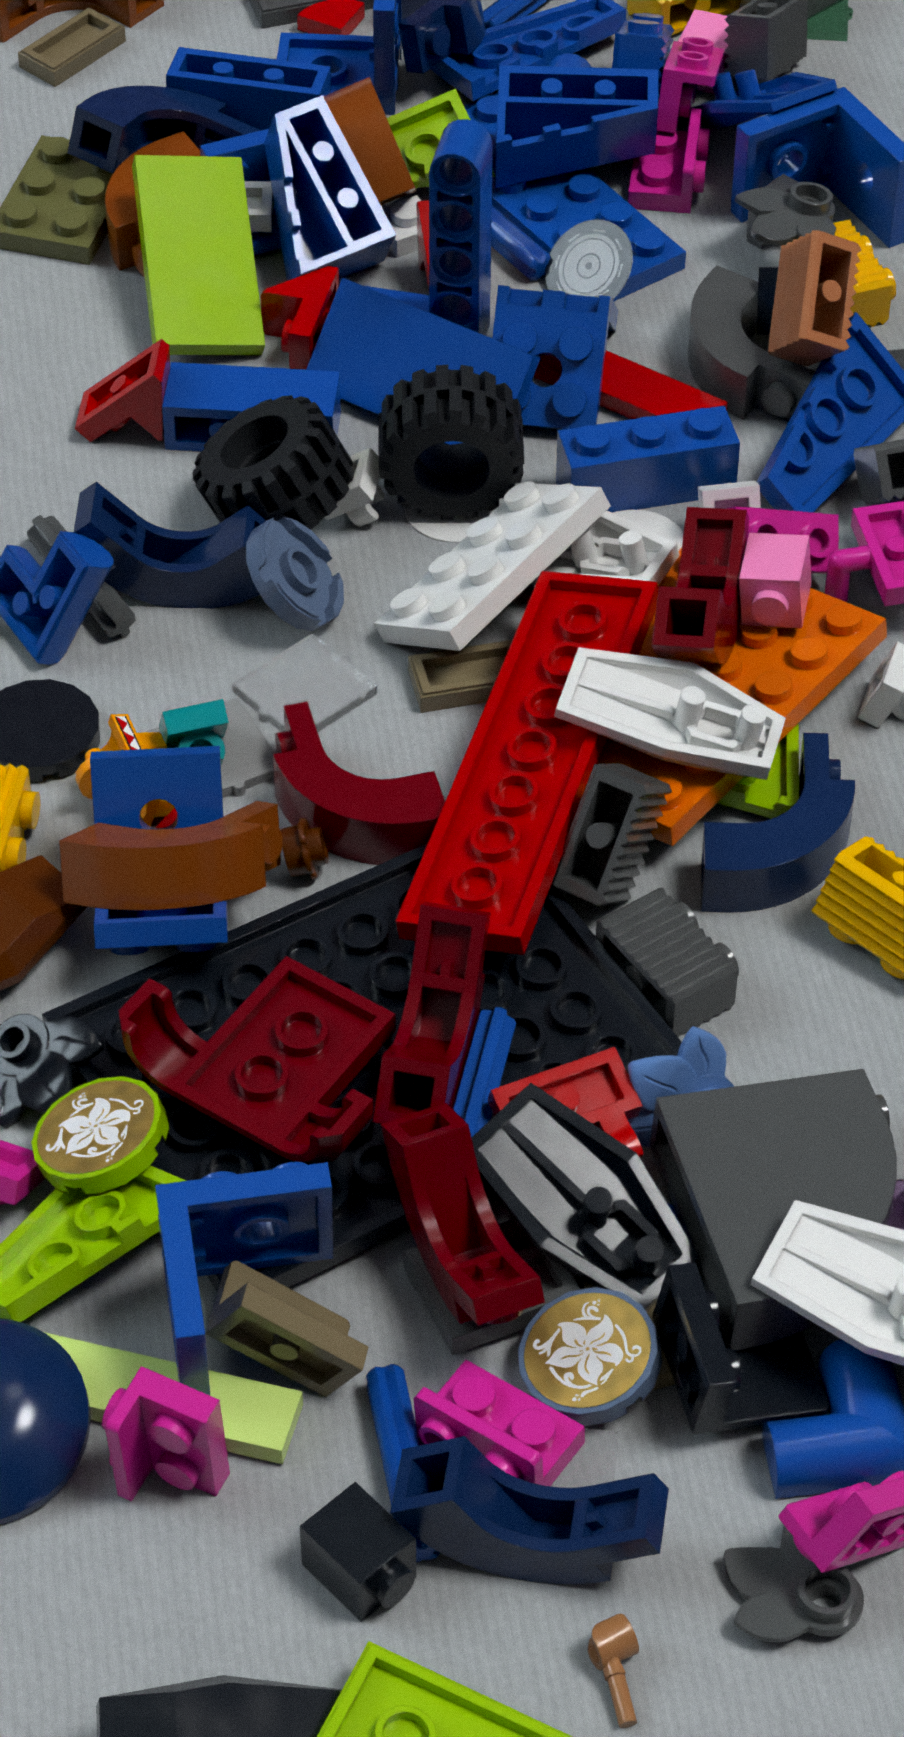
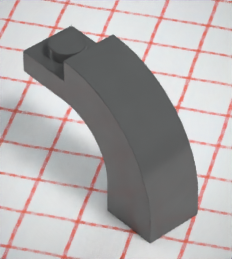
(727, 360)

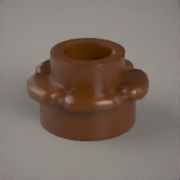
(304, 849)

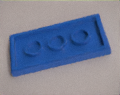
(385, 340)

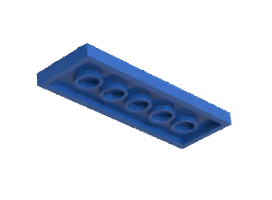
(558, 202)

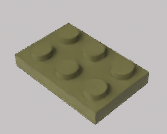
(56, 205)

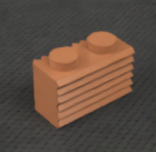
(813, 298)

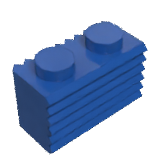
(643, 44)

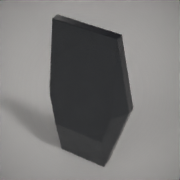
(581, 1196)
(217, 1709)

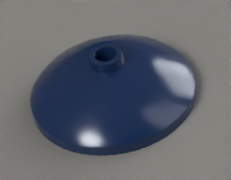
(41, 1419)

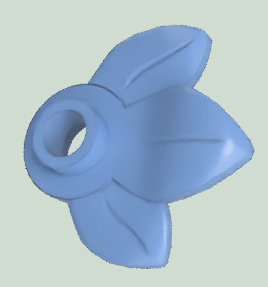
(695, 1069)

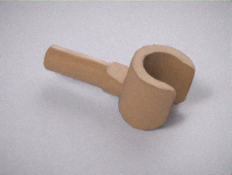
(608, 1646)

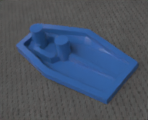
(758, 99)

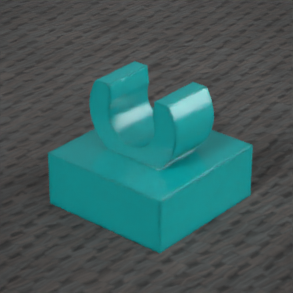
(195, 725)

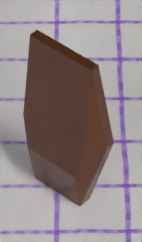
(30, 916)

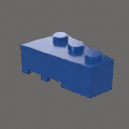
(322, 195)

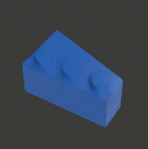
(572, 119)

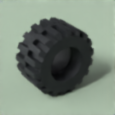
(444, 409)
(277, 462)

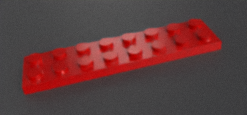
(523, 765)

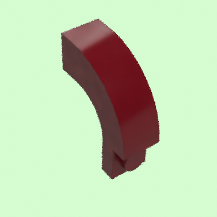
(704, 609)
(358, 815)
(438, 1012)
(453, 1220)

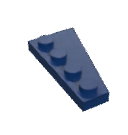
(530, 42)
(847, 406)

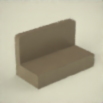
(284, 1330)

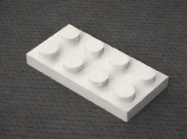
(491, 565)

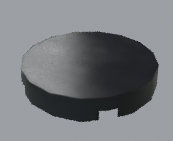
(47, 727)

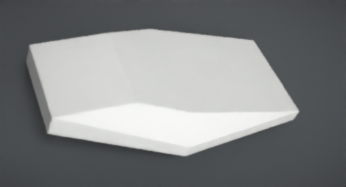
(617, 550)
(670, 712)
(840, 1276)

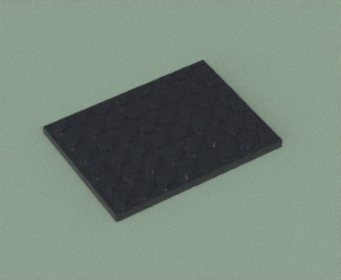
(561, 993)

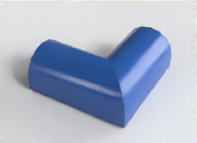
(51, 601)
(853, 1442)

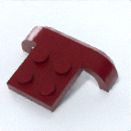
(270, 1063)

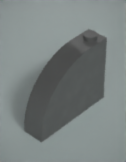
(743, 1159)

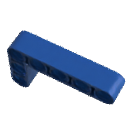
(459, 229)

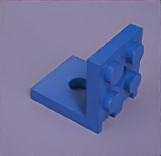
(355, 55)
(831, 144)
(569, 329)
(120, 788)
(242, 1217)

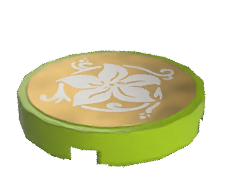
(100, 1135)

